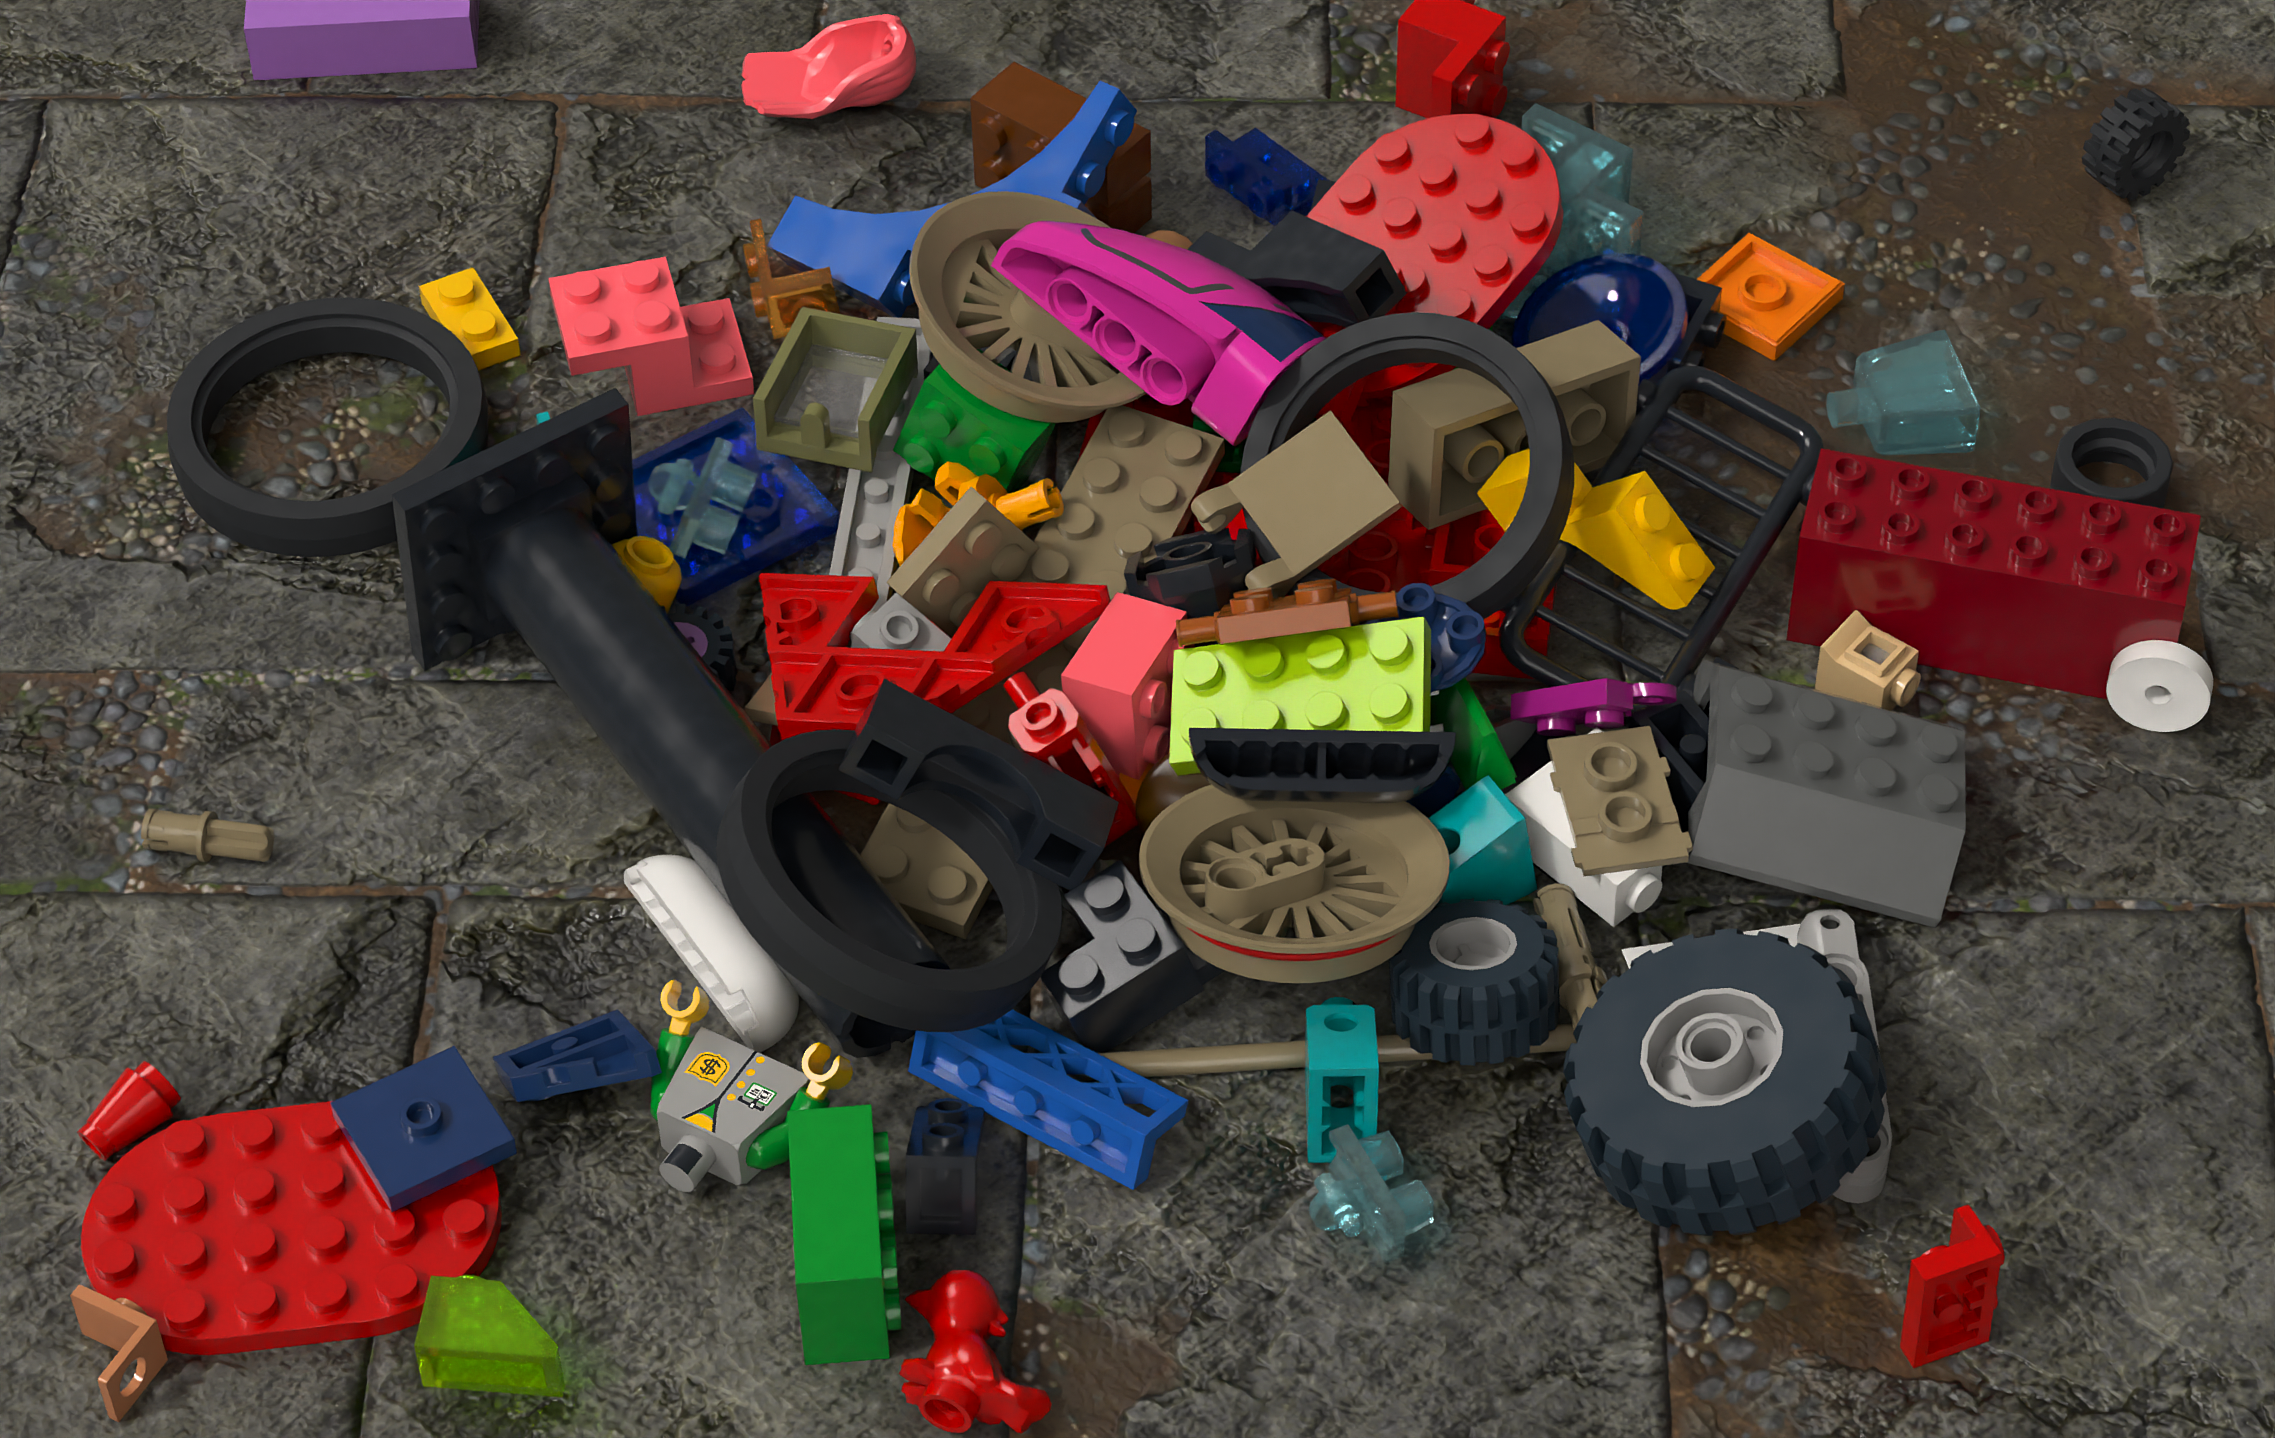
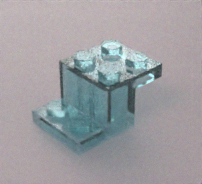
(1593, 187)

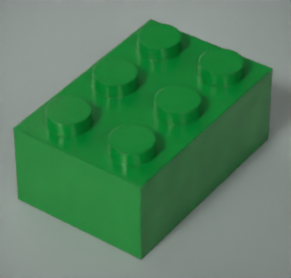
(843, 1234)

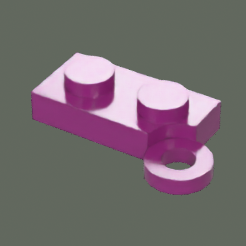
(1592, 703)

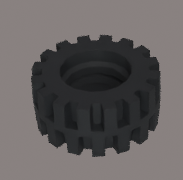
(2135, 143)

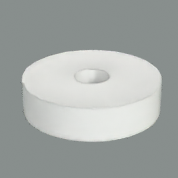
(2136, 682)

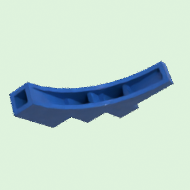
(873, 251)

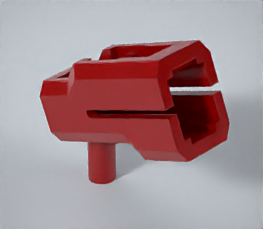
(1056, 734)

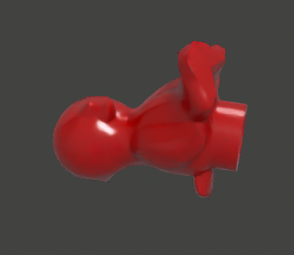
(961, 1371)

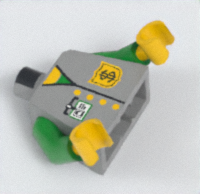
(725, 1103)

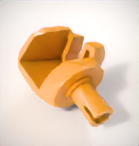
(952, 480)

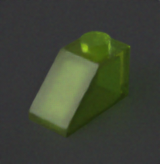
(484, 1340)

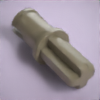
(206, 836)

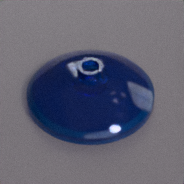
(1624, 292)

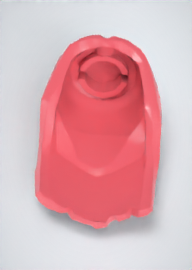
(841, 67)

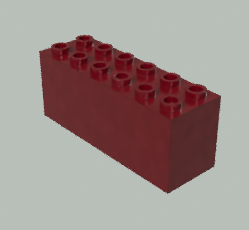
(1988, 570)

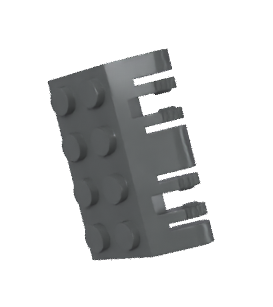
(1828, 795)

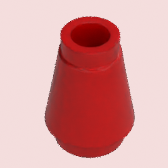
(129, 1110)

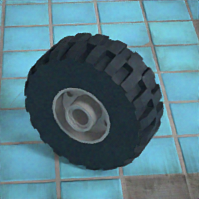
(1725, 1082)

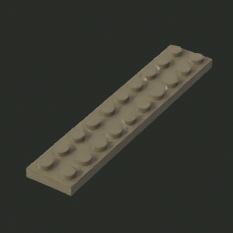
(1119, 501)

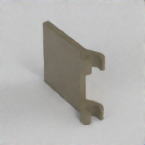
(1306, 501)

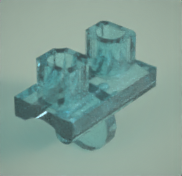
(679, 488)
(1359, 1199)

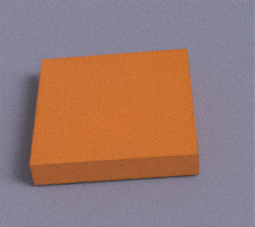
(1770, 295)

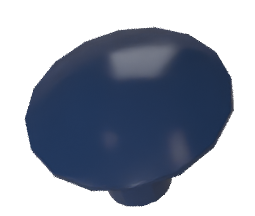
(1456, 632)

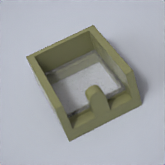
(834, 388)

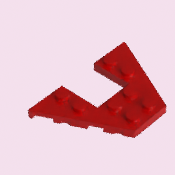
(830, 685)

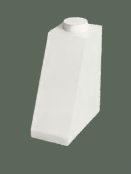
(1550, 839)

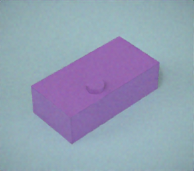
(359, 36)

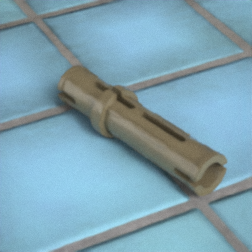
(1578, 972)

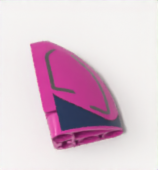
(1162, 316)

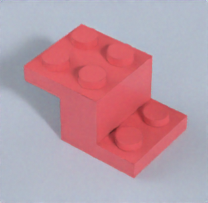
(635, 321)

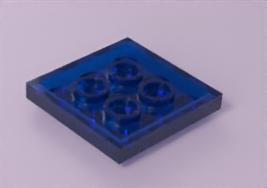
(777, 520)

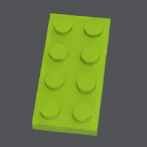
(1304, 681)

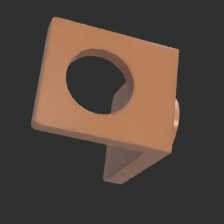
(132, 1333)

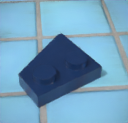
(577, 1059)

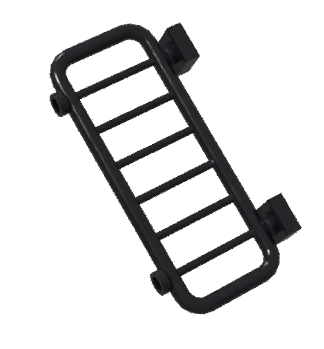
(1652, 406)

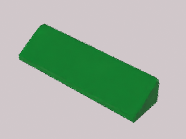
(1476, 745)

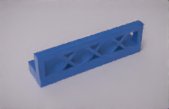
(1043, 1101)

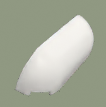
(716, 947)

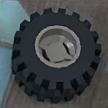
(1476, 982)

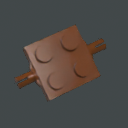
(1313, 608)

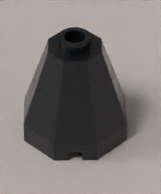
(1194, 572)

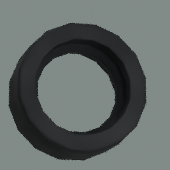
(2118, 443)

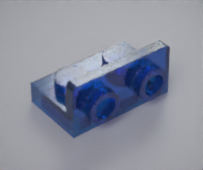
(1261, 174)

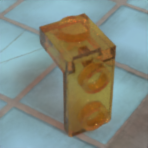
(786, 295)

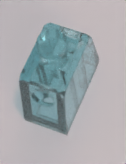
(1910, 398)

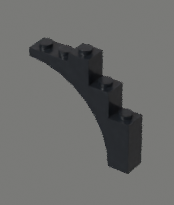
(1311, 271)

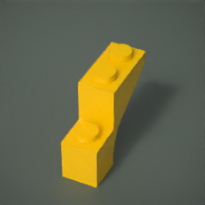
(1619, 525)

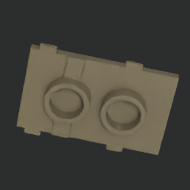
(1617, 801)

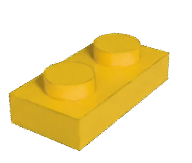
(472, 315)

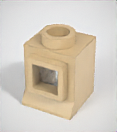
(1867, 665)

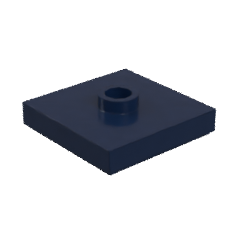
(423, 1128)

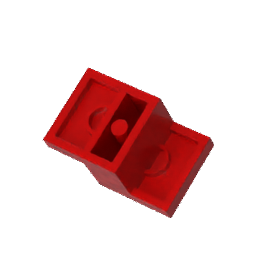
(1451, 59)

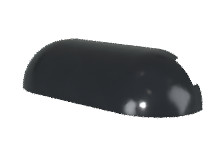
(1321, 763)

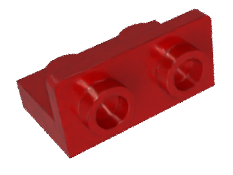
(1952, 1292)

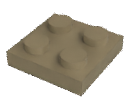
(959, 559)

